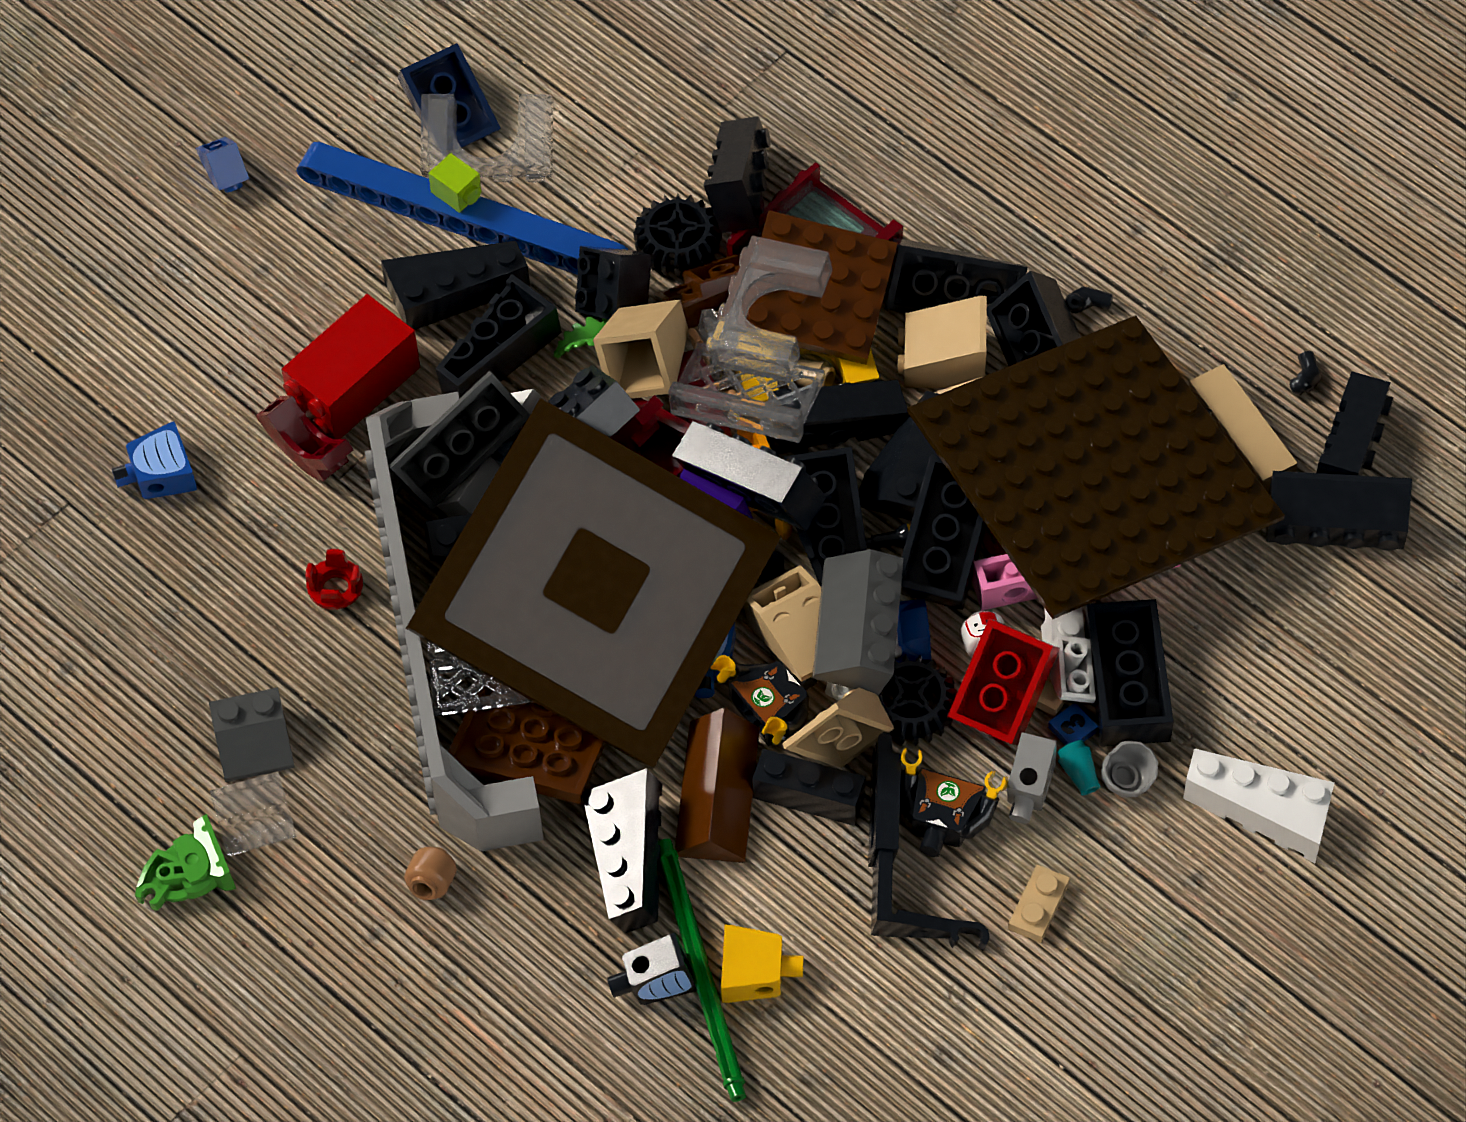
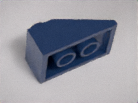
(450, 74)

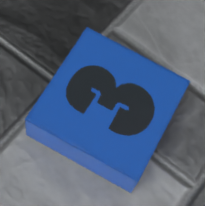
(1072, 725)

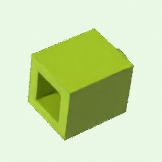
(455, 183)

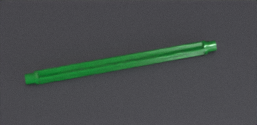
(703, 978)

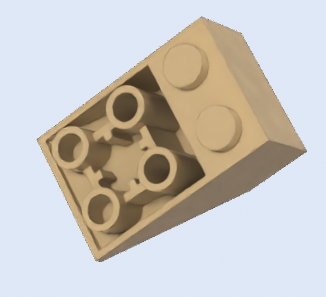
(786, 618)

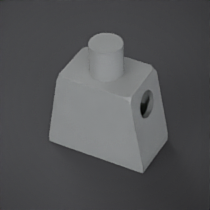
(1030, 776)

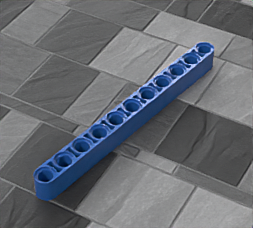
(412, 197)

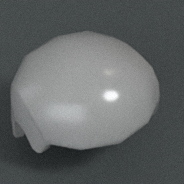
(1130, 769)

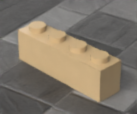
(1243, 424)

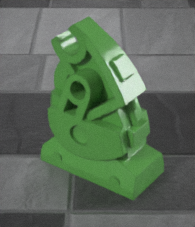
(185, 869)

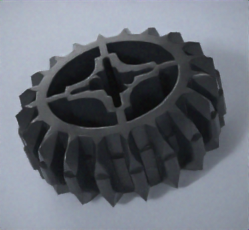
(658, 229)
(916, 682)

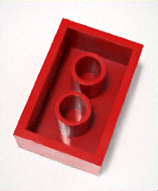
(1003, 682)

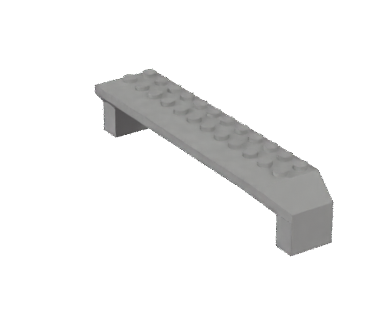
(473, 812)

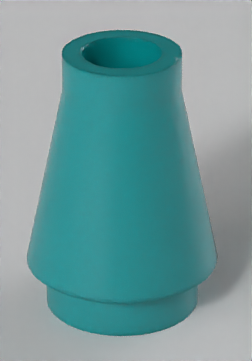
(1079, 765)

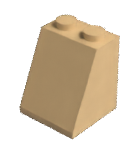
(944, 344)
(643, 347)

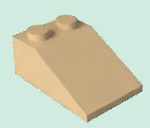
(842, 729)

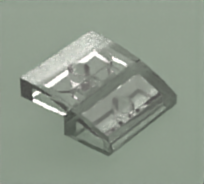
(253, 813)

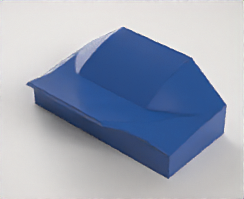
(914, 630)

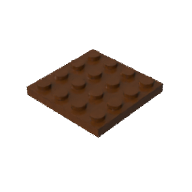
(849, 310)
(524, 743)

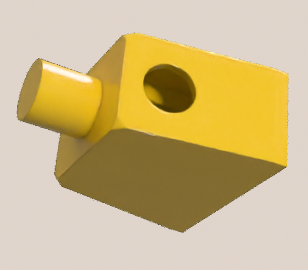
(755, 964)

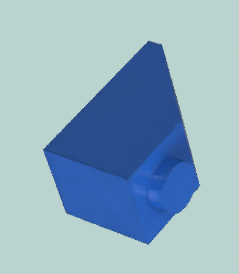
(223, 164)

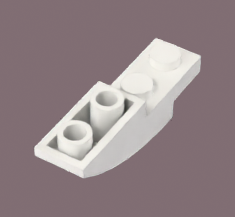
(1073, 666)

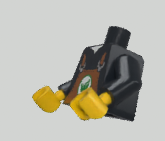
(767, 696)
(944, 806)

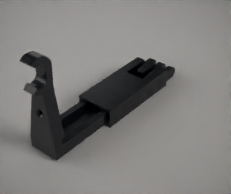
(883, 851)

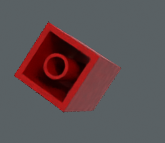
(352, 367)

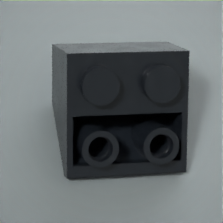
(611, 280)

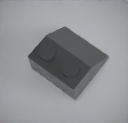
(251, 734)

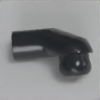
(1087, 297)
(1308, 377)

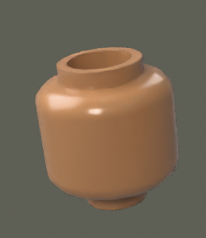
(430, 873)

